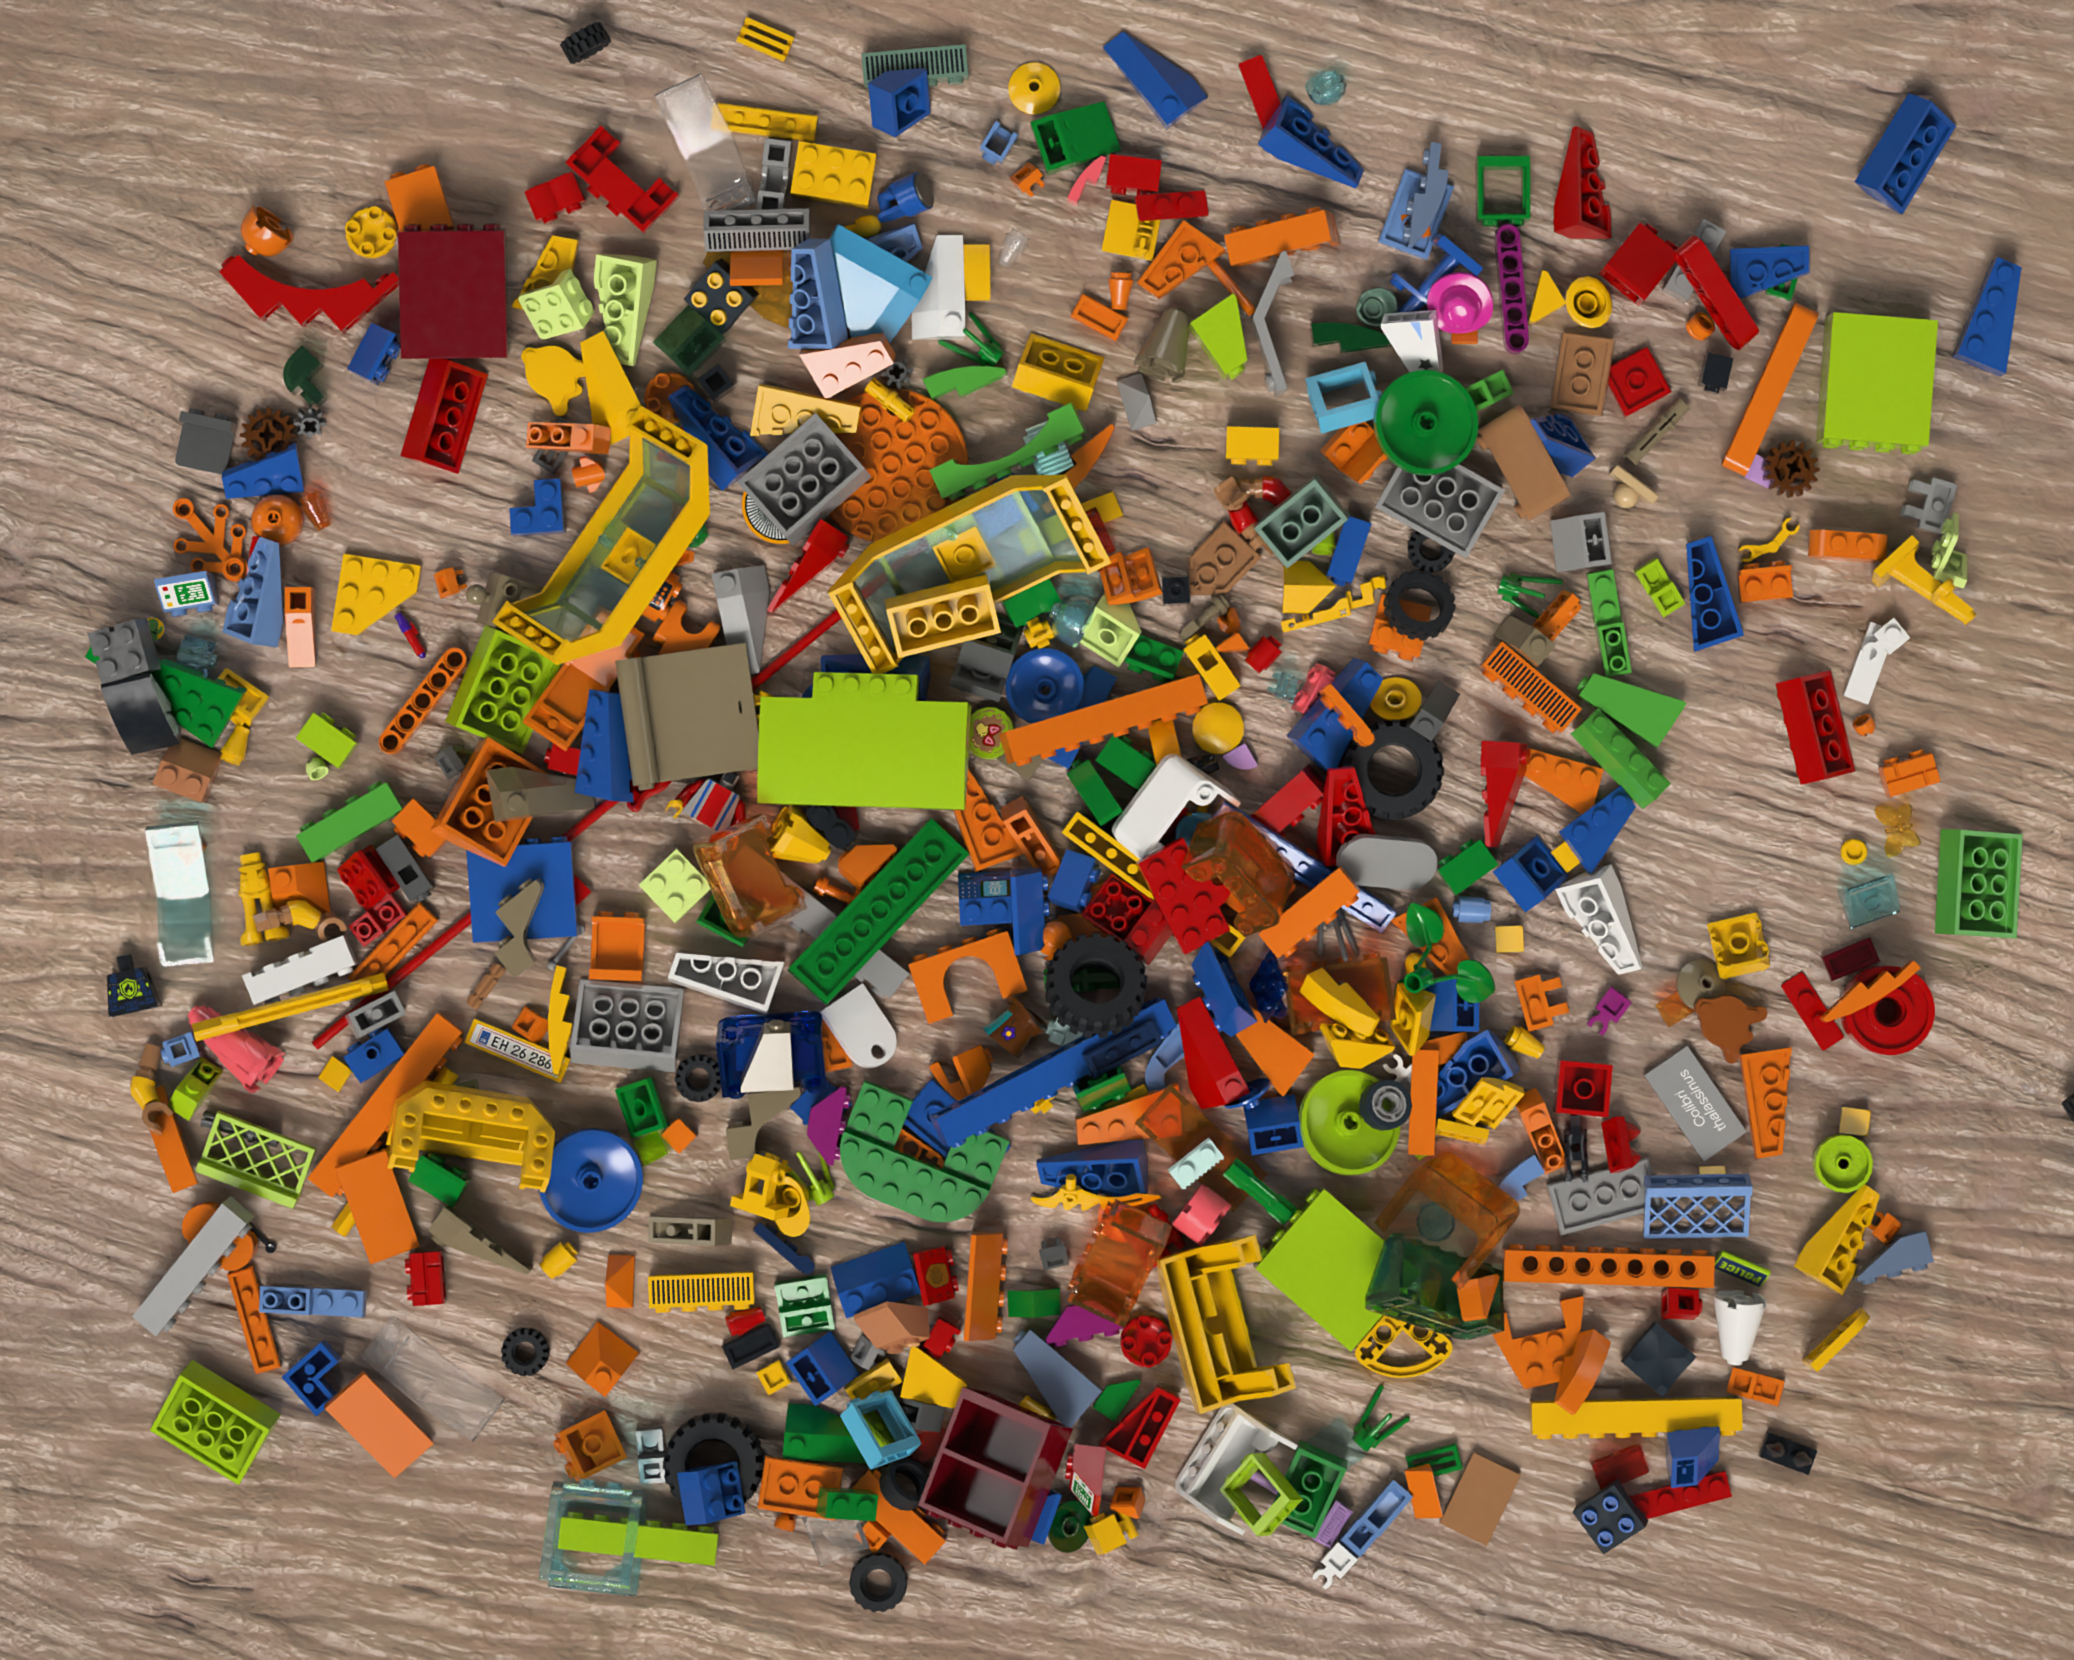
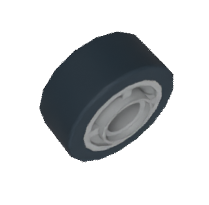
(1399, 1105)

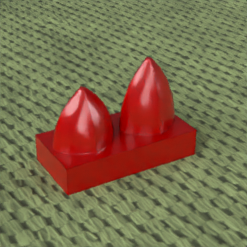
(1617, 1135)

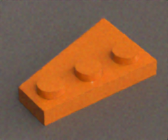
(1179, 259)

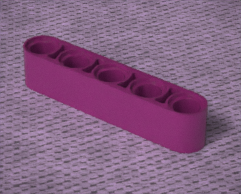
(1516, 277)

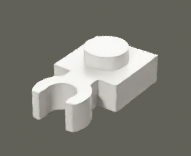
(1888, 638)
(1403, 1075)
(1336, 1562)

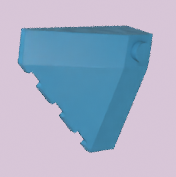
(874, 285)

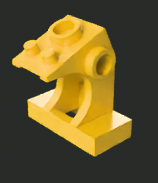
(764, 1204)

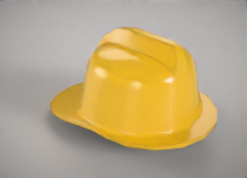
(796, 1196)

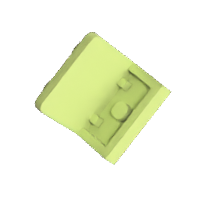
(557, 307)
(1946, 561)

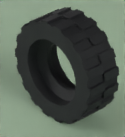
(878, 1602)

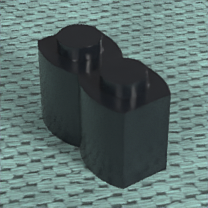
(836, 829)

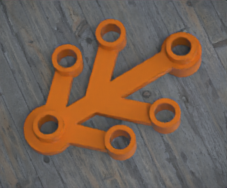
(213, 543)

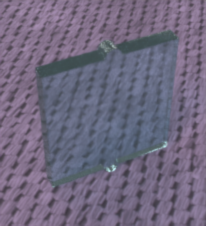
(1338, 1442)

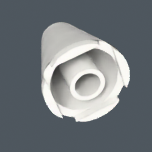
(1738, 1323)

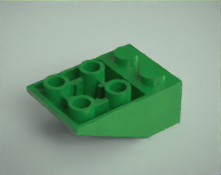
(1074, 137)

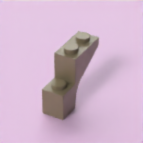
(517, 915)
(762, 1107)

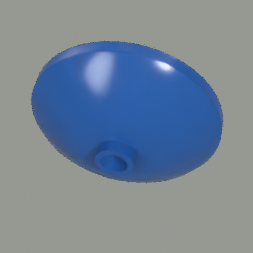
(1040, 670)

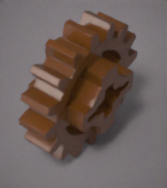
(268, 424)
(1800, 472)

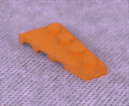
(1765, 1089)
(1117, 1121)

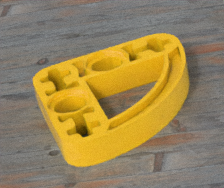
(1401, 1371)

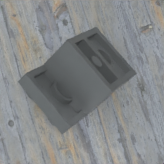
(987, 662)

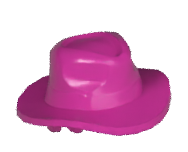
(1460, 302)

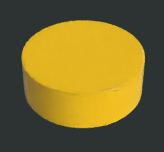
(1853, 851)

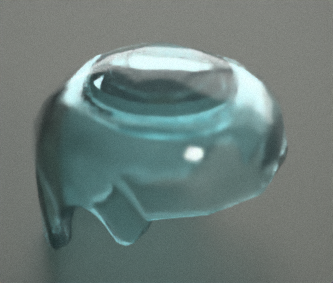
(1326, 88)
(1435, 1222)

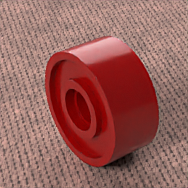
(1906, 1029)

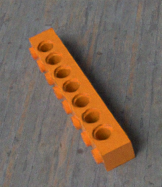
(1700, 1277)

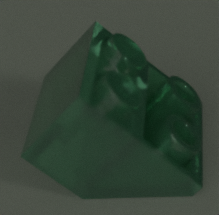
(689, 341)

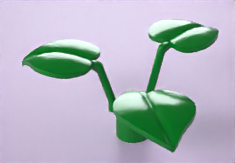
(1423, 929)

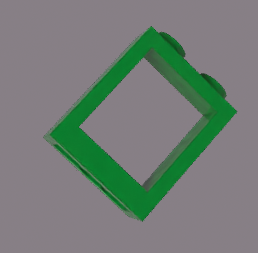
(1503, 163)

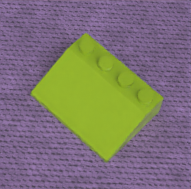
(501, 689)
(215, 1422)

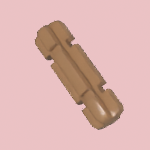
(486, 985)

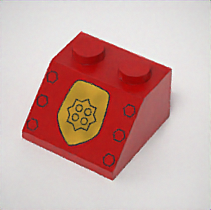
(935, 1275)

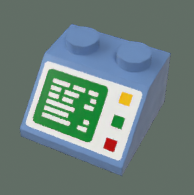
(187, 593)

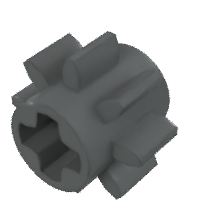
(903, 377)
(309, 428)

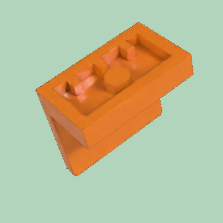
(1354, 451)

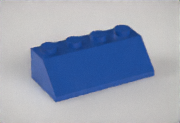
(1905, 153)

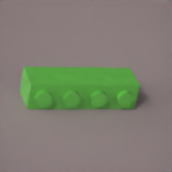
(1620, 758)
(350, 822)

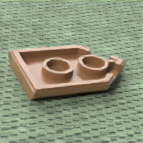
(1220, 562)

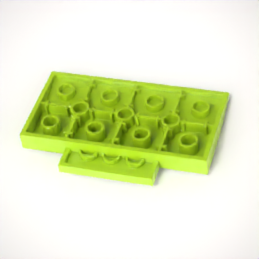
(863, 745)

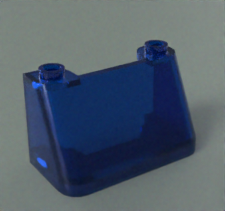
(739, 1034)

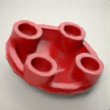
(1145, 1341)

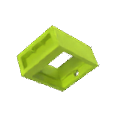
(1280, 1509)

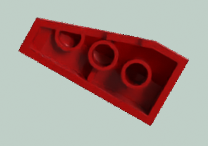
(1579, 198)
(1341, 813)
(1209, 1064)

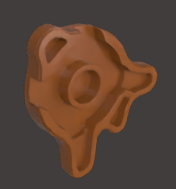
(1726, 1023)

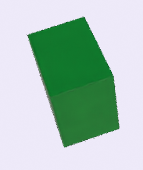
(1033, 1302)

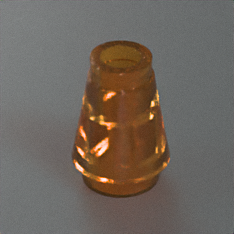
(315, 509)

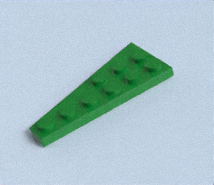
(196, 701)

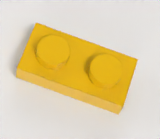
(878, 1378)

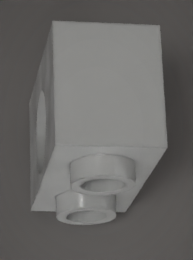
(375, 1014)

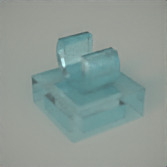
(1286, 688)

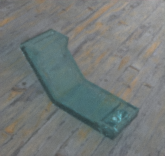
(181, 894)

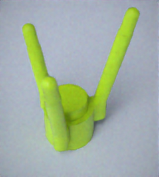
(820, 1190)

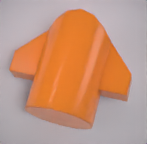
(588, 474)

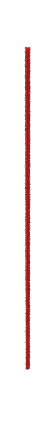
(571, 834)

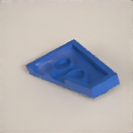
(1766, 267)

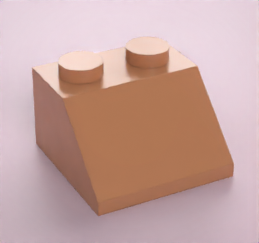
(188, 770)
(894, 1326)

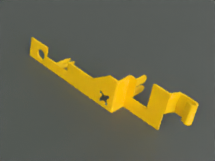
(1346, 602)

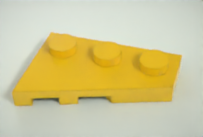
(557, 256)

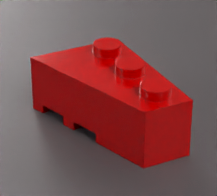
(1142, 1427)

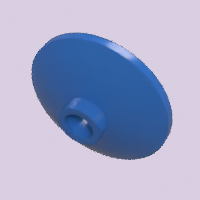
(1257, 1089)

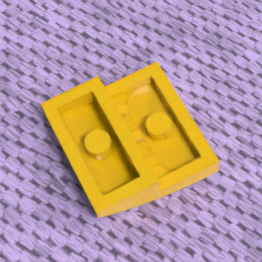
(1489, 1102)

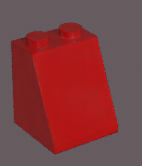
(1639, 263)

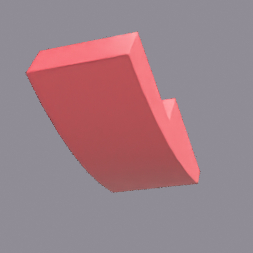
(1091, 175)

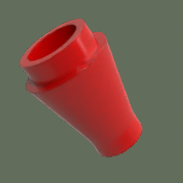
(744, 1320)

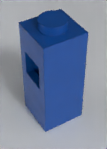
(1348, 551)

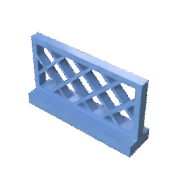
(1700, 1187)

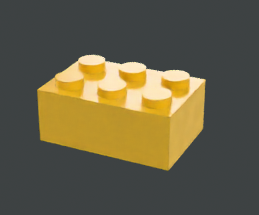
(833, 175)

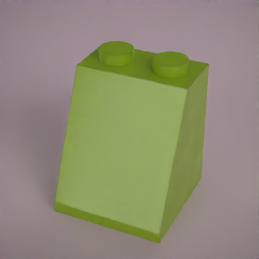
(1222, 337)

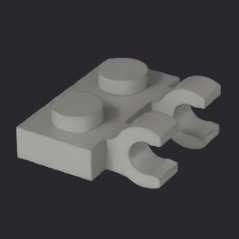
(1936, 505)

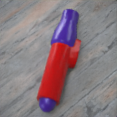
(410, 633)

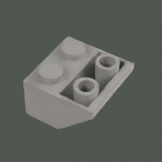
(1580, 542)

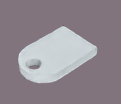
(859, 1026)

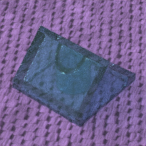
(1870, 900)

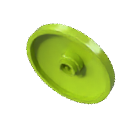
(1335, 1129)

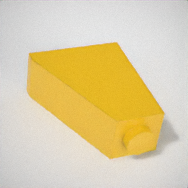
(930, 1380)

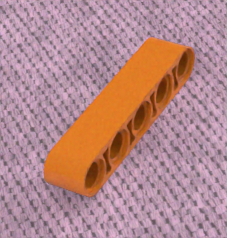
(411, 706)

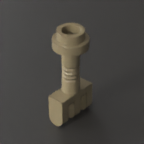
(1219, 604)

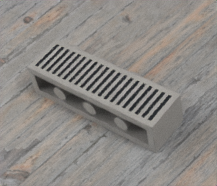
(755, 229)

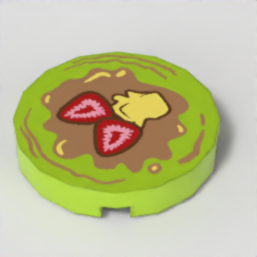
(985, 730)

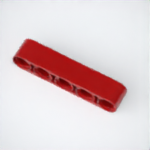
(1715, 292)

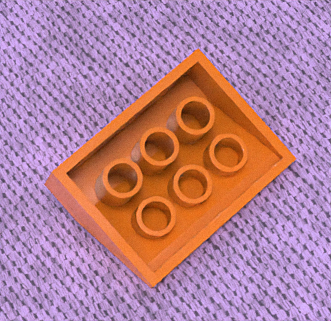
(468, 812)
(983, 1285)

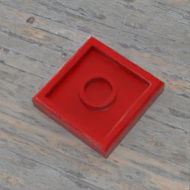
(1637, 382)

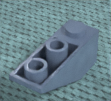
(1902, 1253)

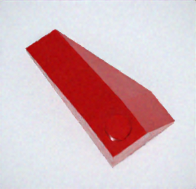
(818, 554)
(1504, 770)

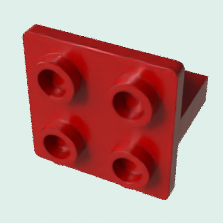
(368, 877)

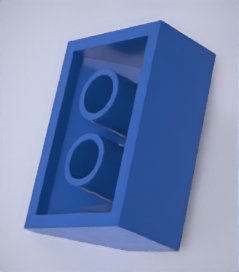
(1028, 909)
(1222, 991)
(875, 1279)

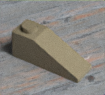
(690, 1230)

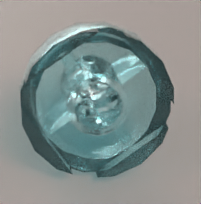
(1071, 617)

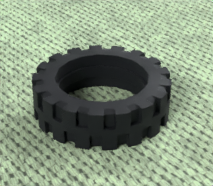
(1428, 583)

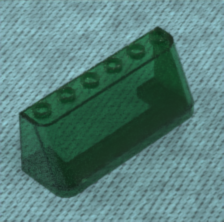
(1417, 1288)

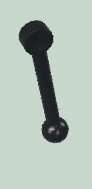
(270, 1246)

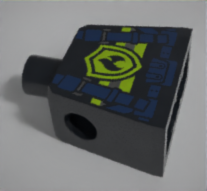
(130, 989)

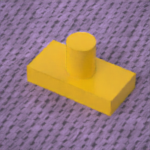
(1461, 1131)

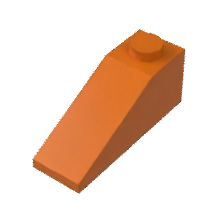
(1030, 836)

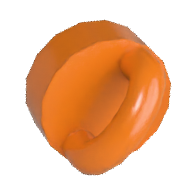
(1700, 326)

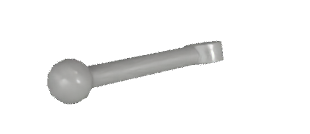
(552, 964)

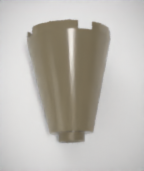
(1166, 347)

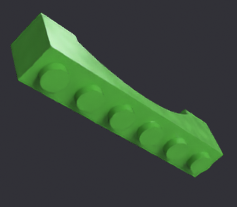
(1062, 427)

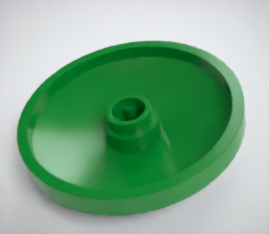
(1425, 422)

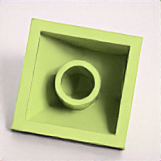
(1111, 631)

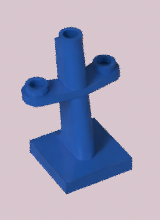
(1449, 262)

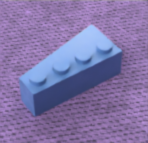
(815, 298)

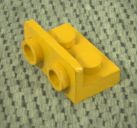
(251, 702)

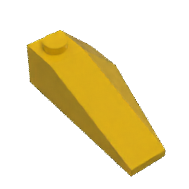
(608, 387)
(1833, 1249)

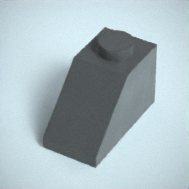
(921, 1414)

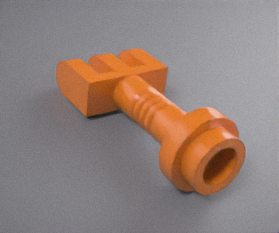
(822, 887)

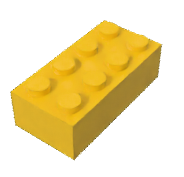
(942, 616)

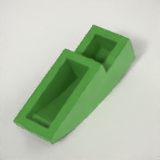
(963, 379)

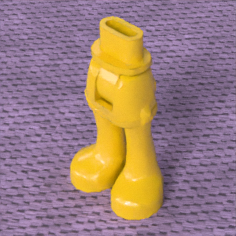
(256, 885)

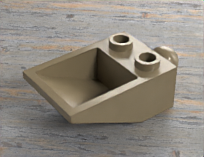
(495, 595)

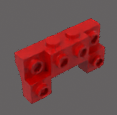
(609, 182)

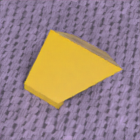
(1304, 587)

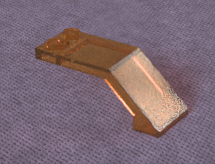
(1182, 1127)

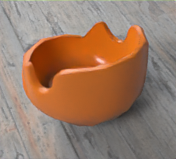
(1054, 937)

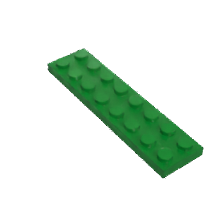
(878, 911)

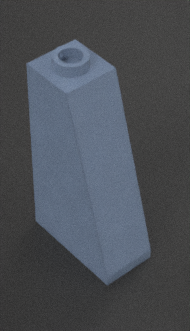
(1059, 1381)

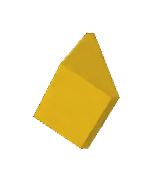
(1412, 1017)

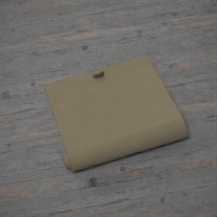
(687, 715)

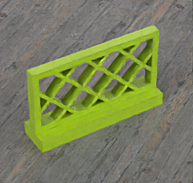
(254, 1181)

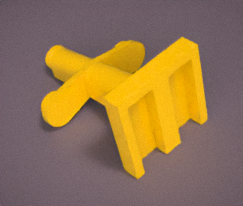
(1903, 567)

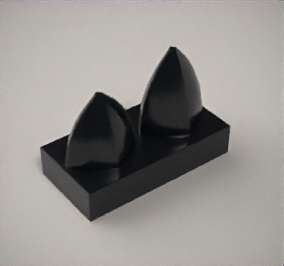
(1787, 1453)

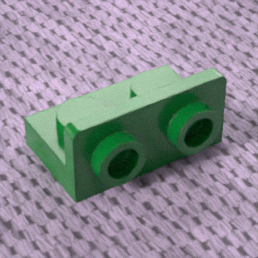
(1154, 658)

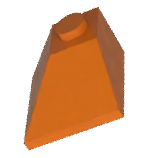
(300, 882)
(973, 1067)
(602, 1359)

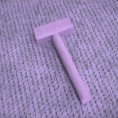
(1333, 1521)

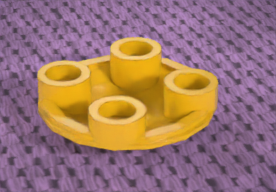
(371, 232)
(1218, 728)

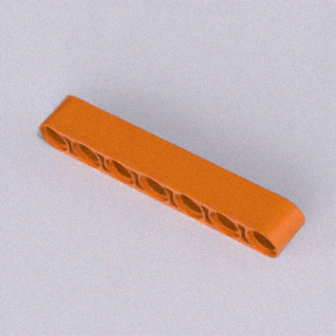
(1770, 389)

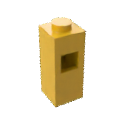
(1210, 666)

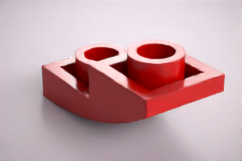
(378, 920)

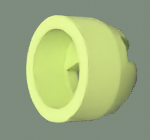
(316, 769)

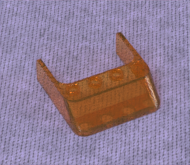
(1466, 1197)

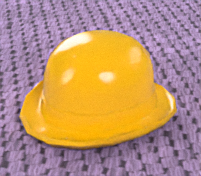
(1588, 302)

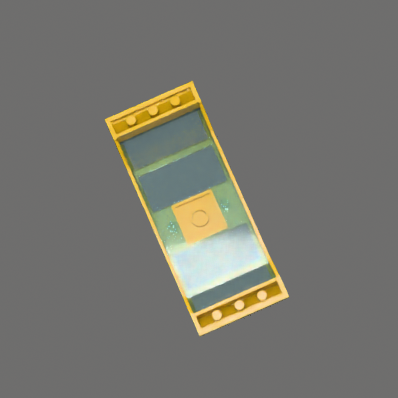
(1009, 531)
(622, 550)

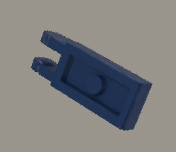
(785, 1249)

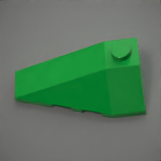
(818, 1436)

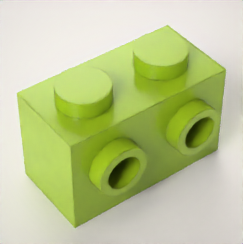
(327, 740)

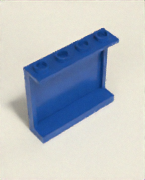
(492, 883)

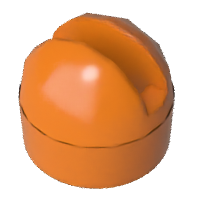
(1864, 724)
(785, 1522)

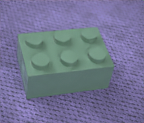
(1301, 521)

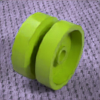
(1829, 1154)

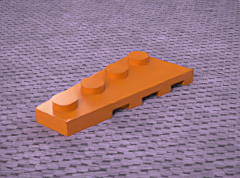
(983, 830)

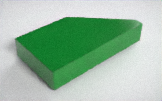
(1115, 1398)

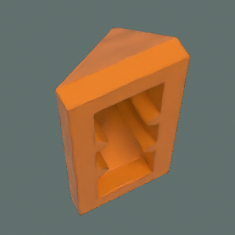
(620, 1281)

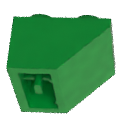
(439, 1178)

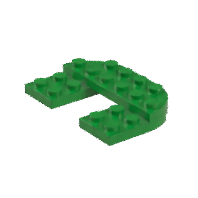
(906, 1181)

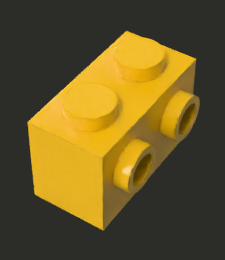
(1252, 444)

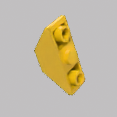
(1353, 1048)

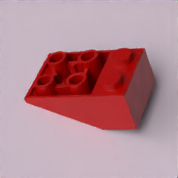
(1129, 917)

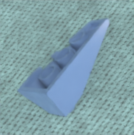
(257, 611)

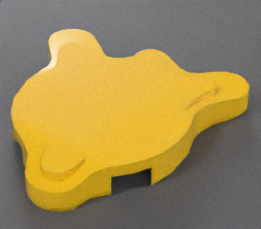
(553, 375)

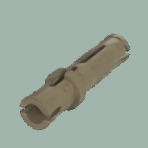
(1679, 409)

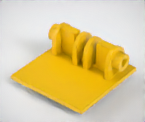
(1127, 234)

